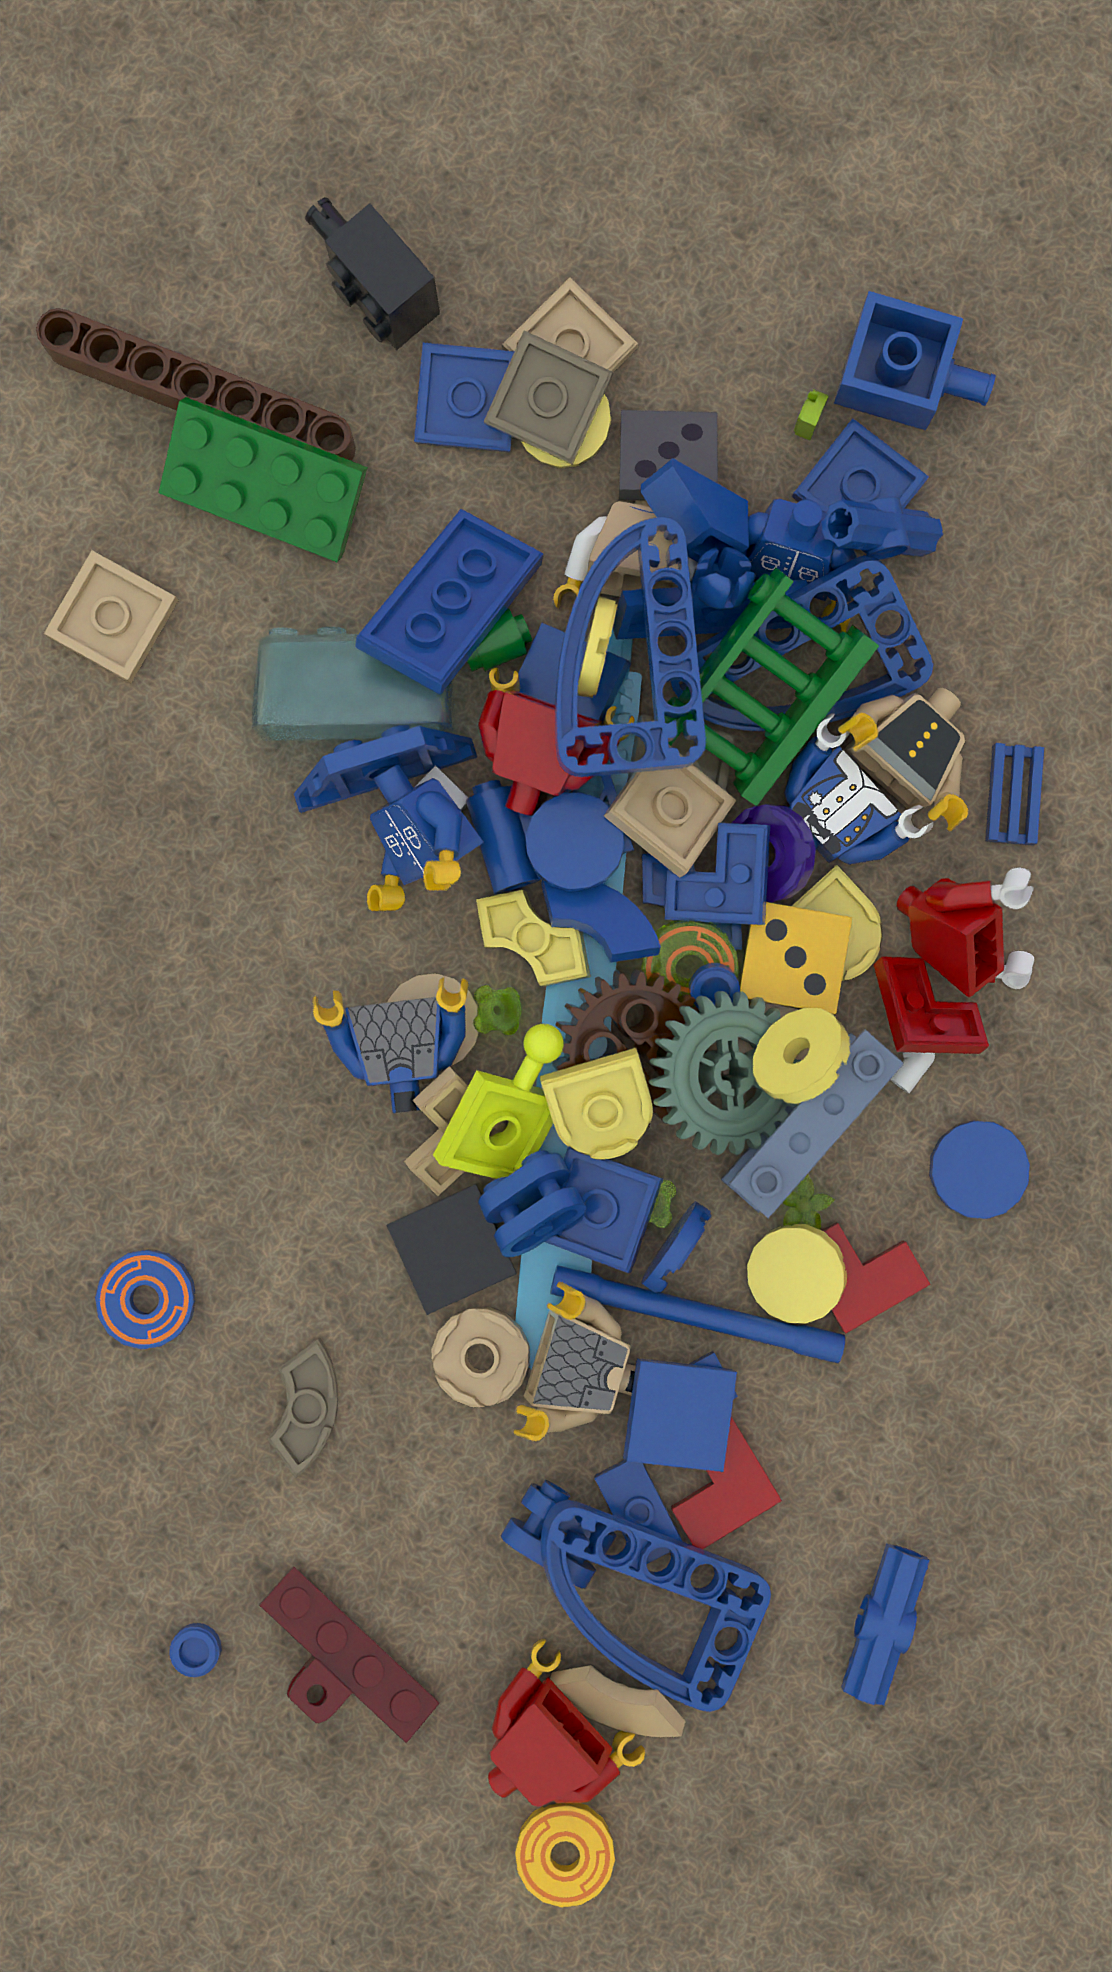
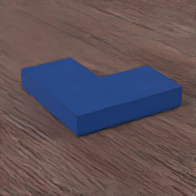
(735, 890)

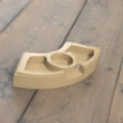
(617, 1705)

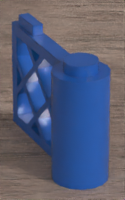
(505, 834)

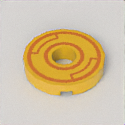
(565, 1883)

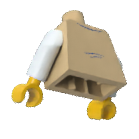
(598, 535)

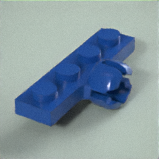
(717, 597)

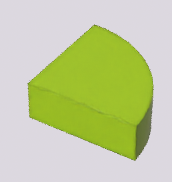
(810, 414)

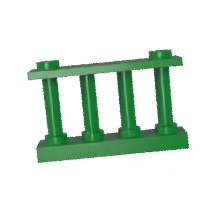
(814, 691)

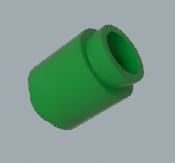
(502, 644)

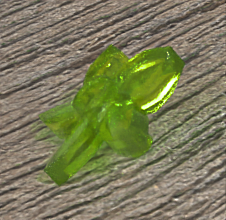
(805, 1205)

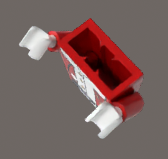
(962, 930)

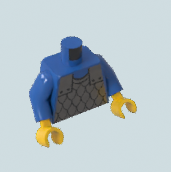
(397, 1040)

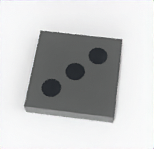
(656, 437)

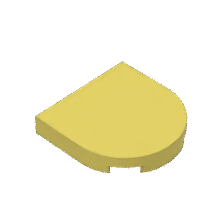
(840, 896)
(600, 1104)

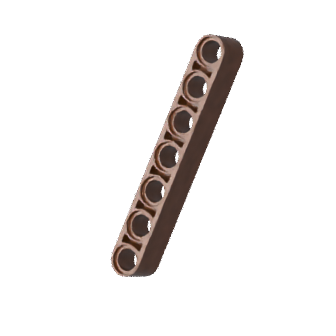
(178, 376)

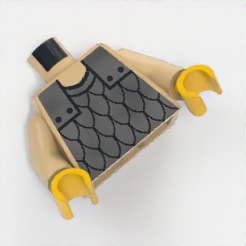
(576, 1367)

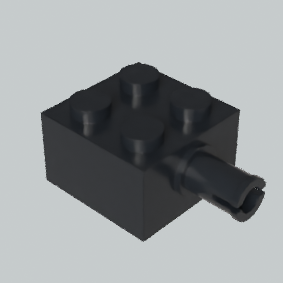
(376, 272)

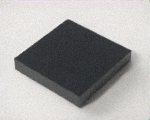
(450, 1250)

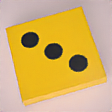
(796, 958)

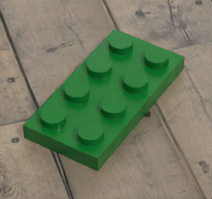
(262, 479)

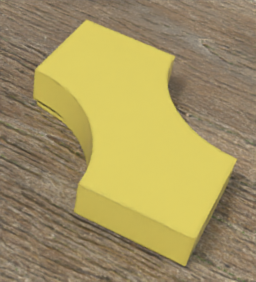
(552, 952)

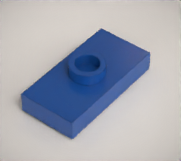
(635, 1499)

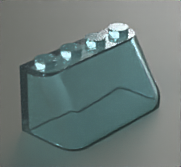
(336, 692)

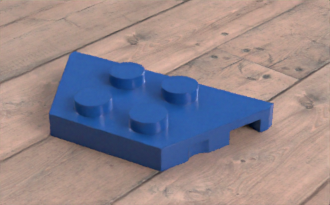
(355, 763)

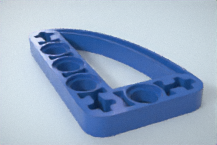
(868, 607)
(662, 667)
(725, 1610)

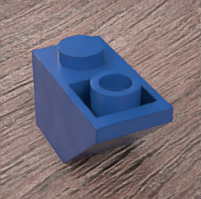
(702, 507)

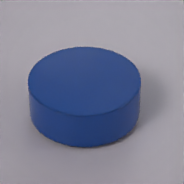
(713, 978)
(195, 1650)

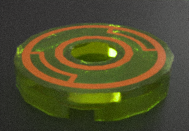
(689, 938)

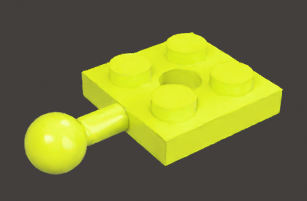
(497, 1099)

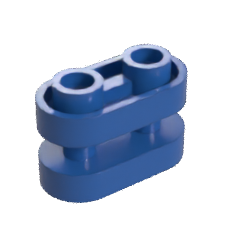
(531, 1203)
(527, 1536)

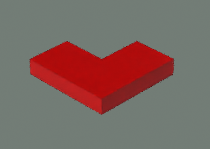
(917, 1019)
(876, 1283)
(730, 1498)

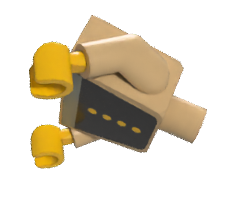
(912, 750)

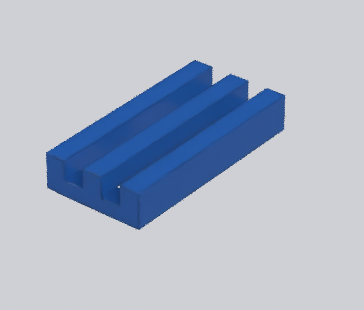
(1018, 753)

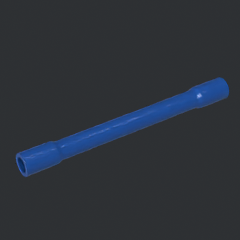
(798, 1338)

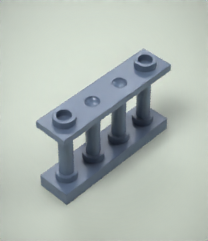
(781, 1162)

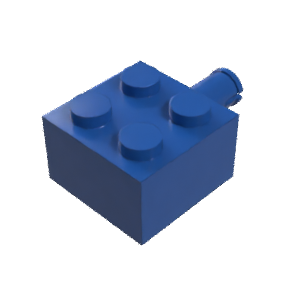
(905, 363)

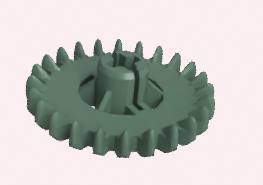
(686, 1065)

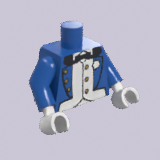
(843, 806)

